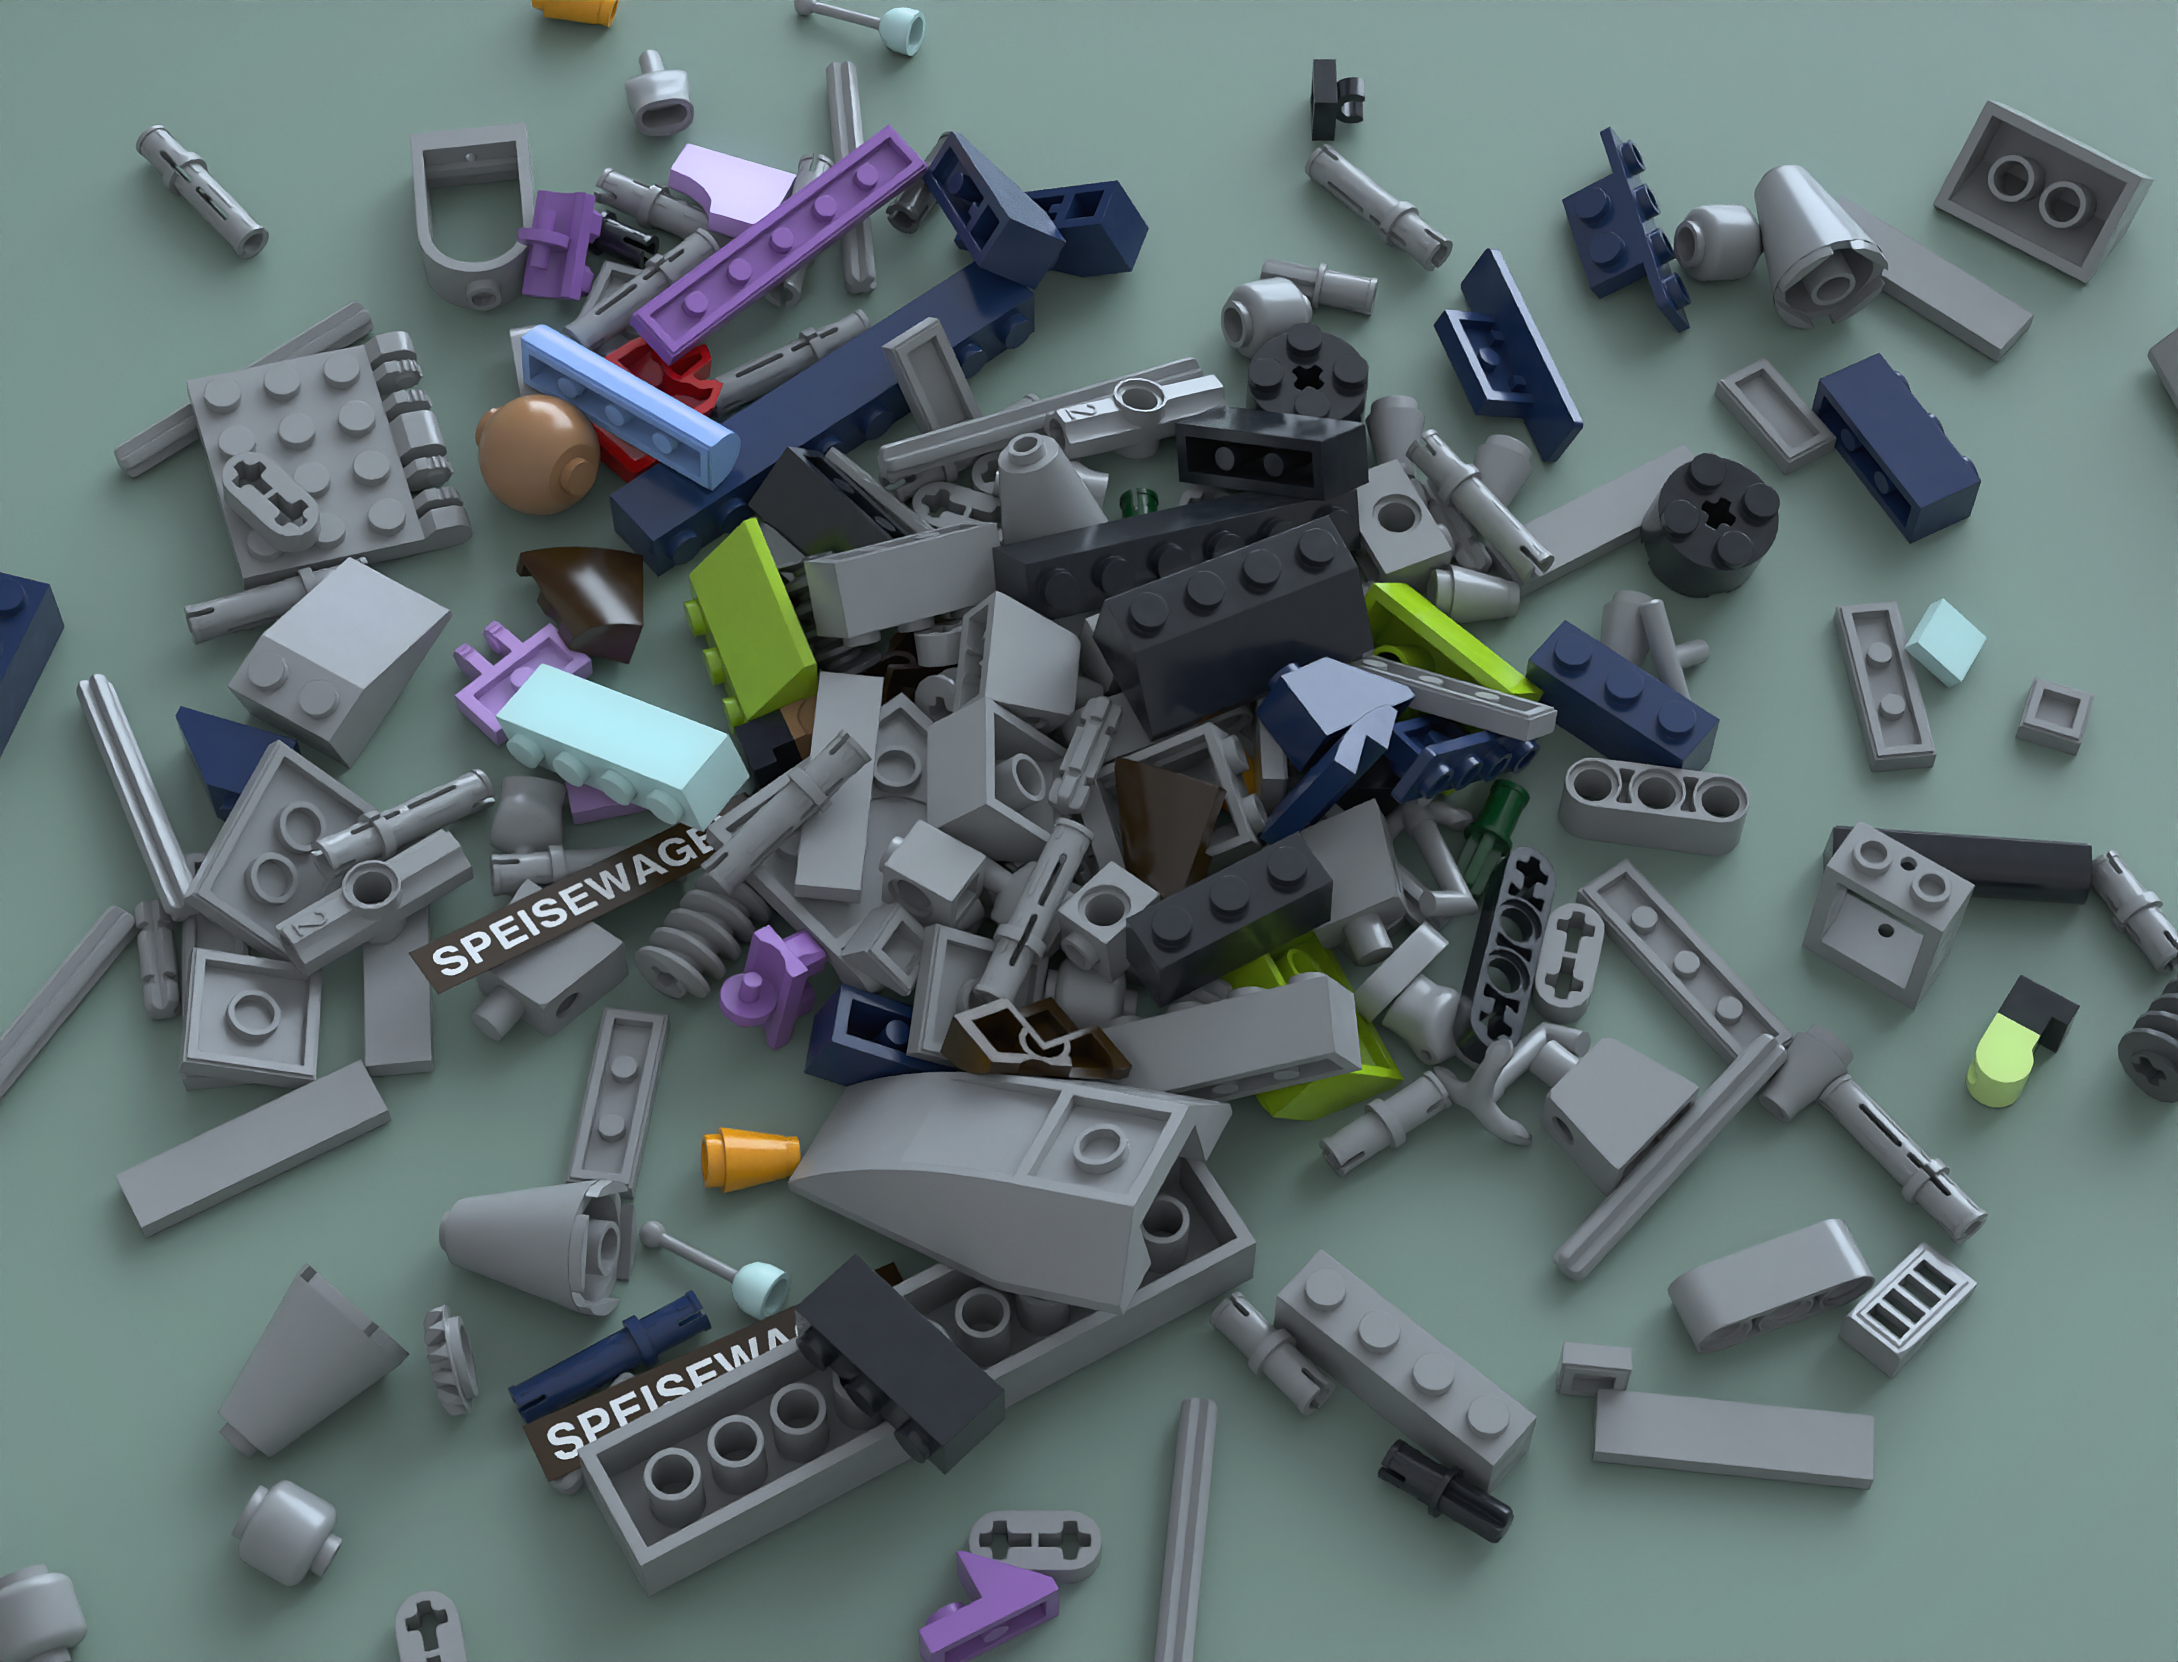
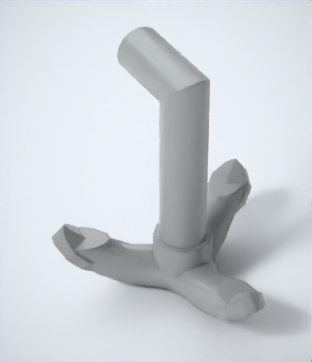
(1420, 821)
(1502, 1068)

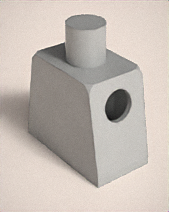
(1021, 664)
(1366, 881)
(551, 981)
(1609, 1106)

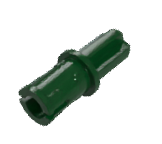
(1490, 834)

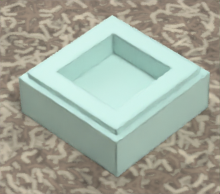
(1945, 643)

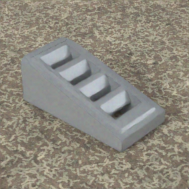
(1879, 1343)

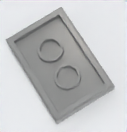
(263, 857)

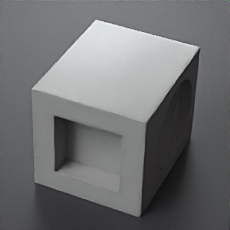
(932, 875)
(1101, 902)

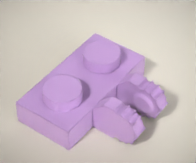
(497, 684)

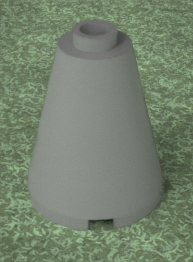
(1814, 250)
(1041, 491)
(548, 1241)
(305, 1367)

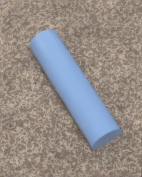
(629, 407)

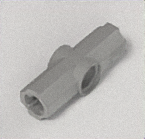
(1132, 418)
(346, 921)

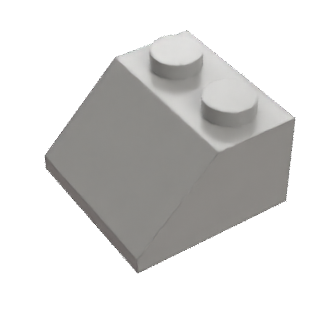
(992, 781)

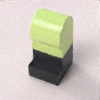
(2006, 1051)

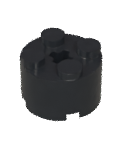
(1308, 376)
(1709, 526)

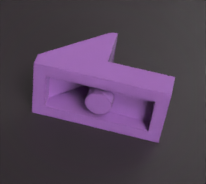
(1002, 1607)

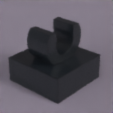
(1333, 99)

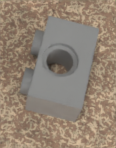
(1416, 547)

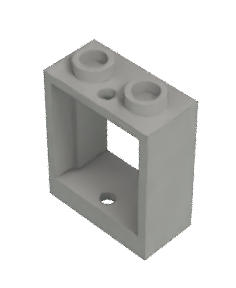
(1175, 754)
(1872, 942)

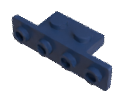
(1619, 233)
(1505, 358)
(1442, 755)

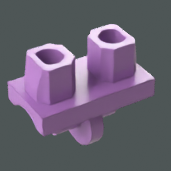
(559, 245)
(773, 984)

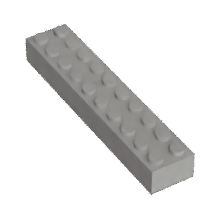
(789, 1438)

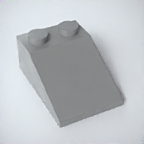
(339, 659)

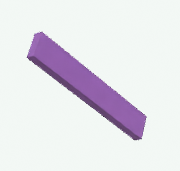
(778, 245)

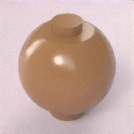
(538, 454)

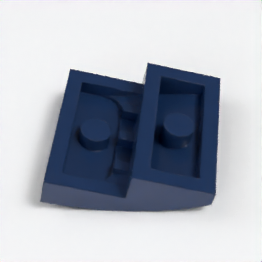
(1332, 775)

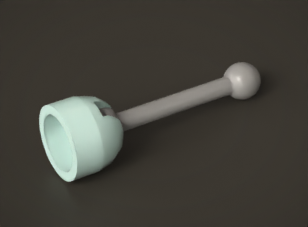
(899, 28)
(756, 1287)

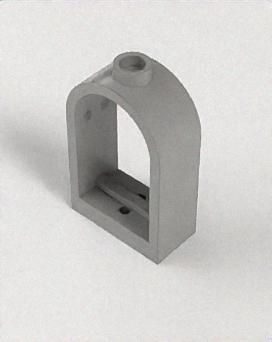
(464, 159)

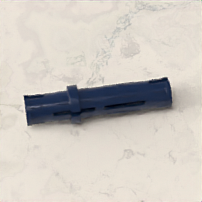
(602, 1362)

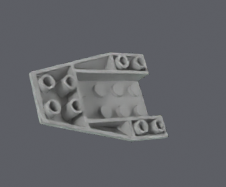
(1010, 1174)

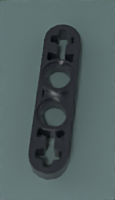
(1496, 949)

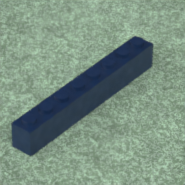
(828, 405)

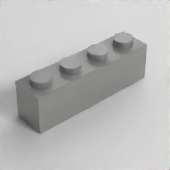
(1245, 1042)
(1404, 1372)

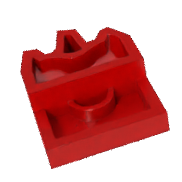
(682, 380)

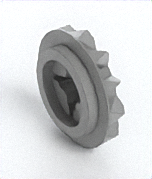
(450, 1360)

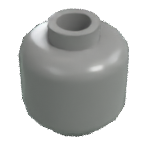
(1718, 242)
(1261, 312)
(1089, 996)
(287, 1533)
(39, 1616)

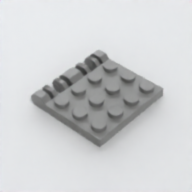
(343, 446)
(895, 807)

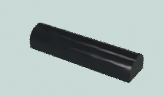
(1998, 864)

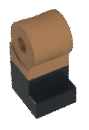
(778, 739)

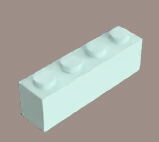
(622, 747)

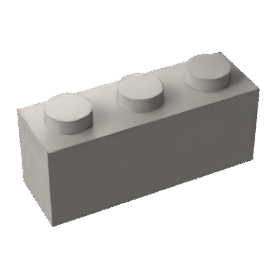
(902, 582)

